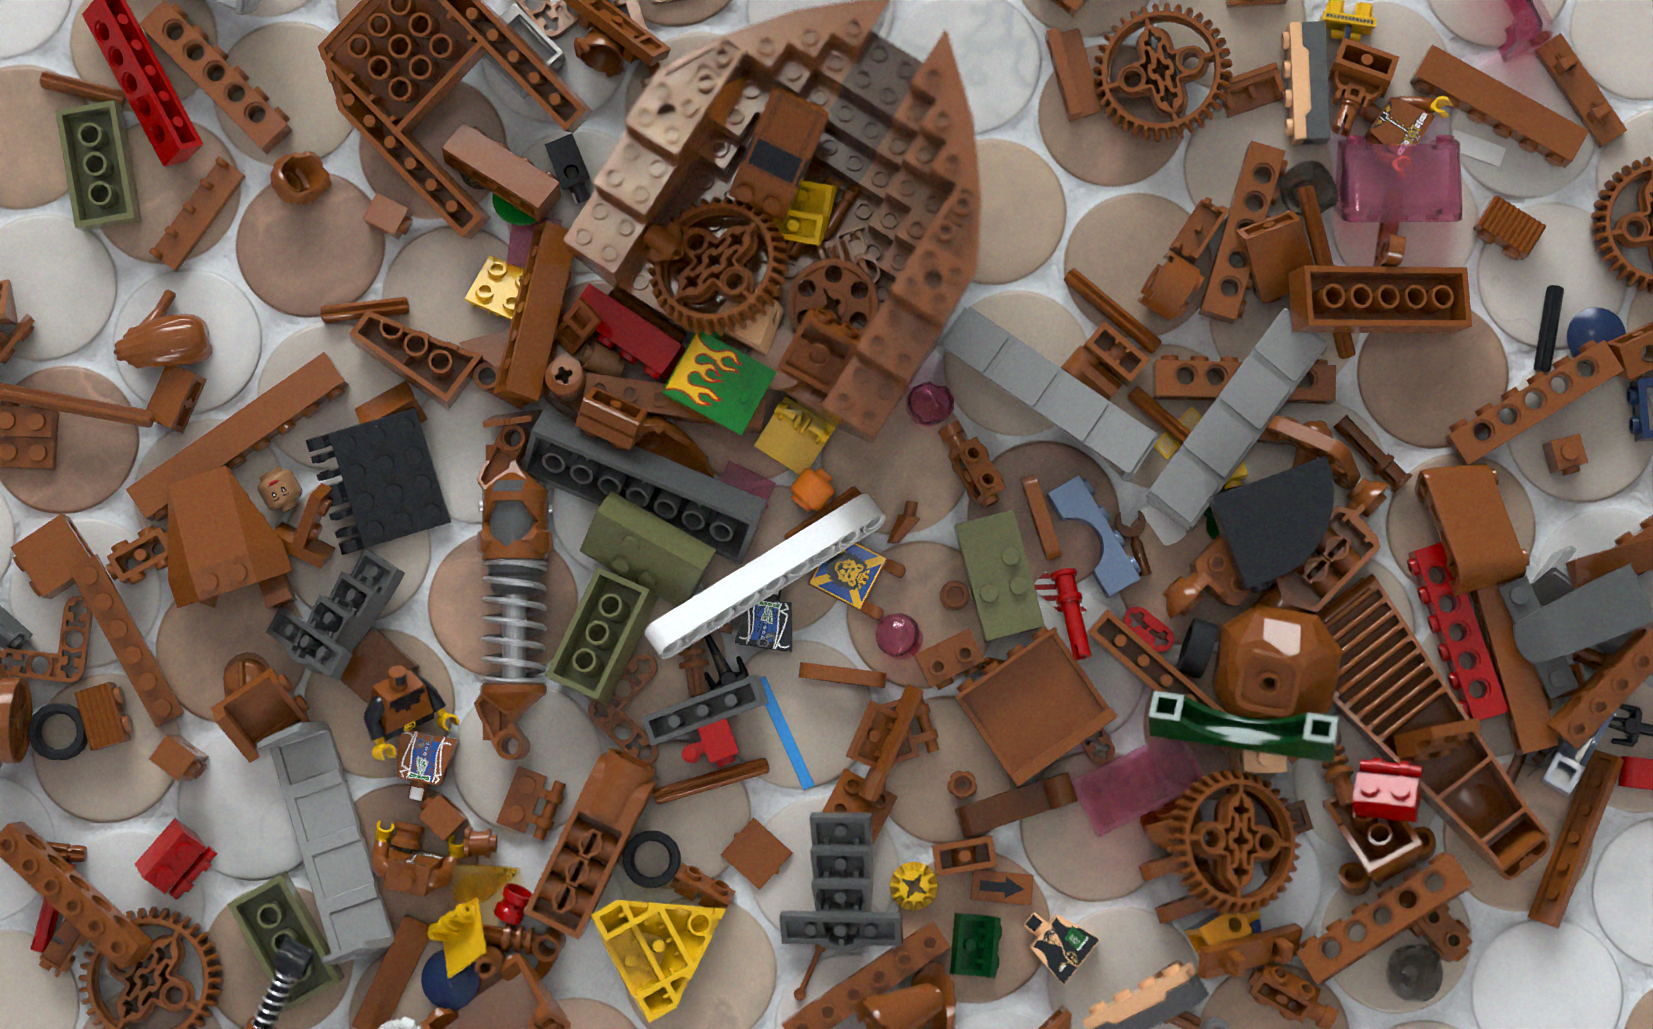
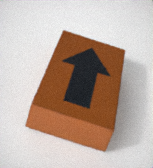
(1001, 887)

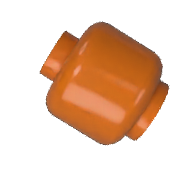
(812, 489)

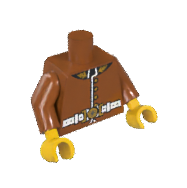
(1403, 119)
(412, 870)

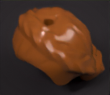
(299, 177)

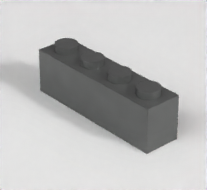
(705, 710)

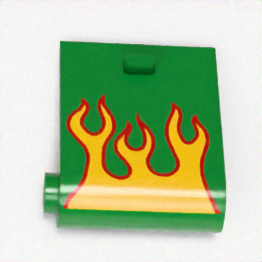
(716, 381)

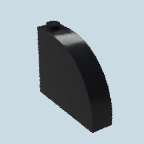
(1275, 521)

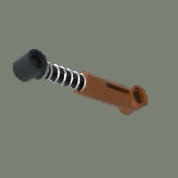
(290, 964)

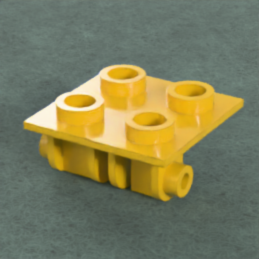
(496, 288)
(794, 436)
(461, 936)

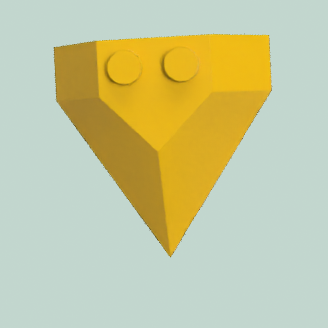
(655, 948)

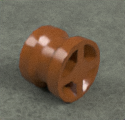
(407, 835)

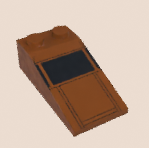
(779, 153)

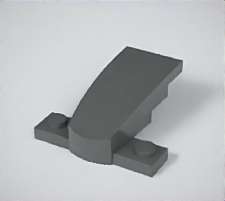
(338, 621)
(1573, 622)
(841, 889)

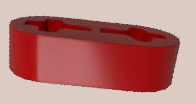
(1152, 623)

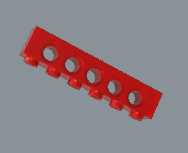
(143, 80)
(1491, 700)

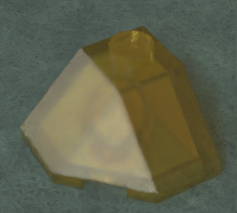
(480, 881)

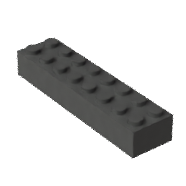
(687, 499)

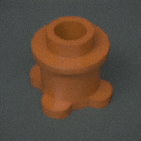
(479, 843)

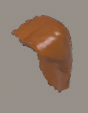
(165, 342)
(672, 443)
(935, 975)

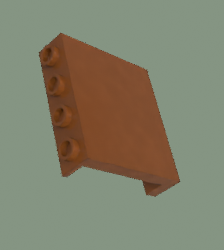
(1034, 705)

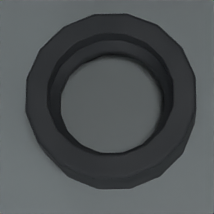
(1197, 648)
(35, 732)
(635, 875)

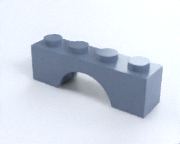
(1075, 502)
(1570, 762)

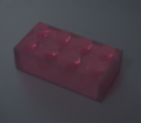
(1136, 783)

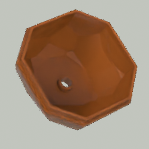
(1278, 645)

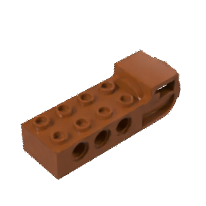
(592, 842)

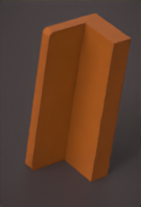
(1073, 73)

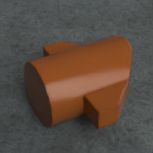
(665, 242)

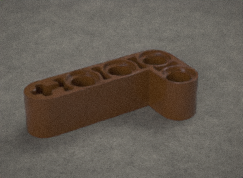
(1016, 804)

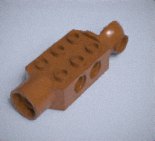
(1337, 557)
(1210, 572)

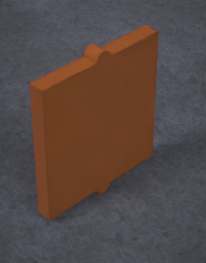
(511, 418)
(756, 853)

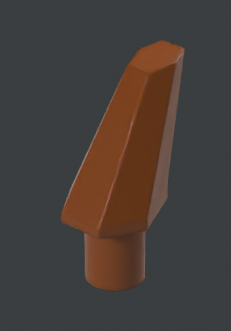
(904, 523)

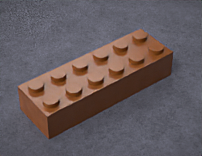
(1379, 299)

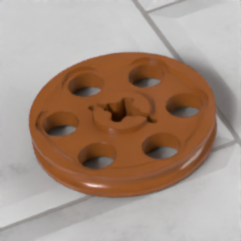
(842, 289)

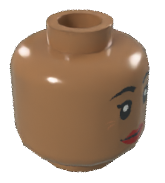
(280, 489)

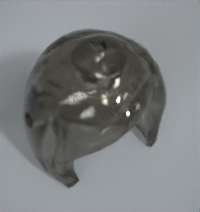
(1304, 174)
(1411, 964)

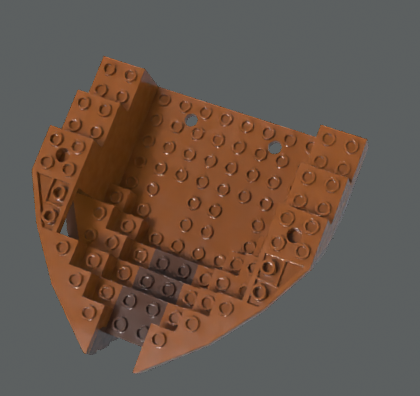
(891, 130)

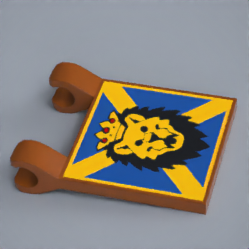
(853, 575)

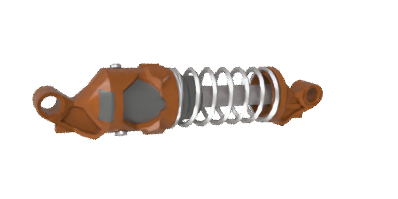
(515, 551)

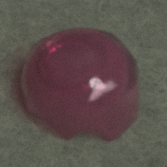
(929, 404)
(899, 636)

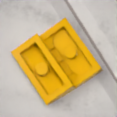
(809, 214)

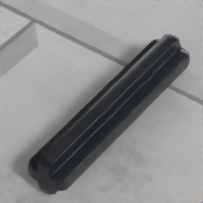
(1548, 328)

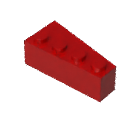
(633, 336)

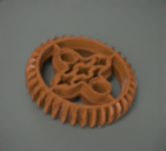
(1179, 55)
(1637, 219)
(732, 268)
(1237, 855)
(163, 970)

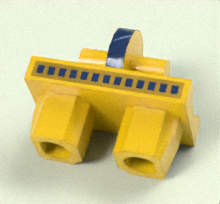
(1348, 25)

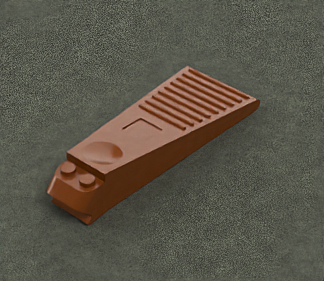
(1393, 689)

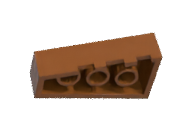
(426, 362)

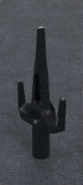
(727, 677)
(1631, 726)

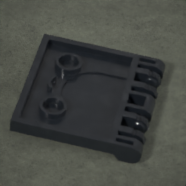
(384, 477)

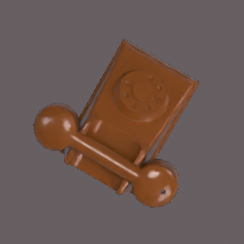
(1380, 846)

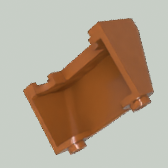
(1472, 526)
(513, 1002)

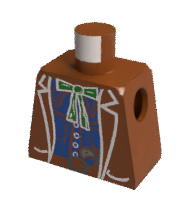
(424, 760)

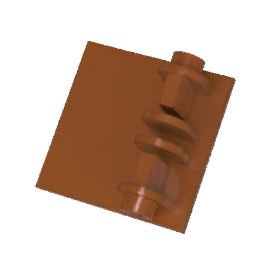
(846, 799)

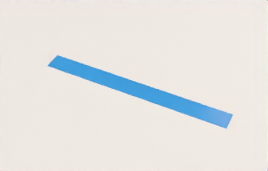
(787, 738)

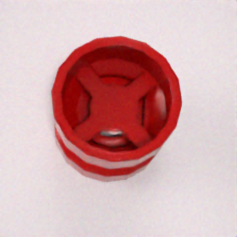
(513, 904)

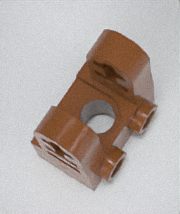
(1185, 905)

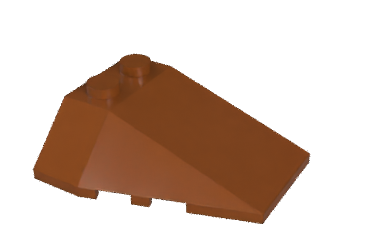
(218, 538)

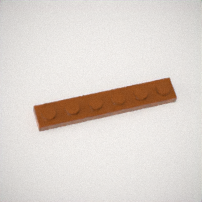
(126, 640)
(1575, 838)

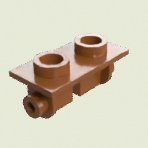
(692, 880)
(60, 955)

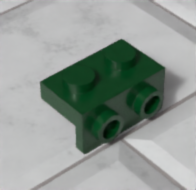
(975, 945)

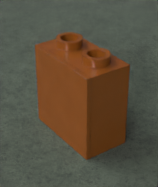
(50, 554)

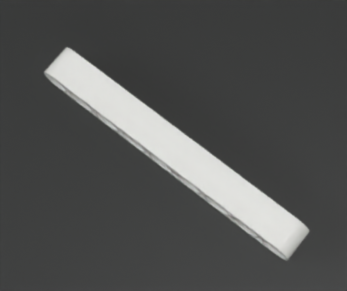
(764, 576)

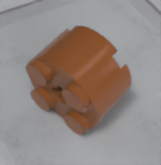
(1170, 287)

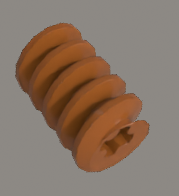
(554, 378)

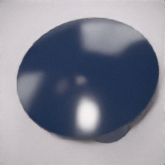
(1593, 324)
(446, 991)

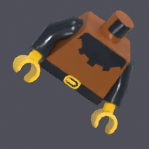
(400, 706)

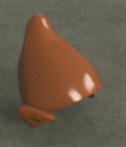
(600, 52)

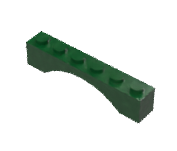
(1297, 736)

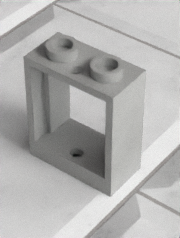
(514, 17)

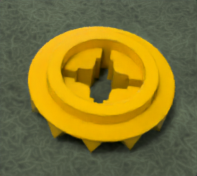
(917, 900)

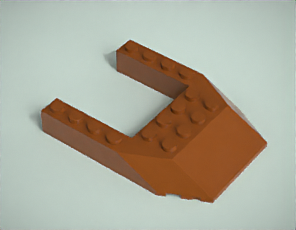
(399, 62)

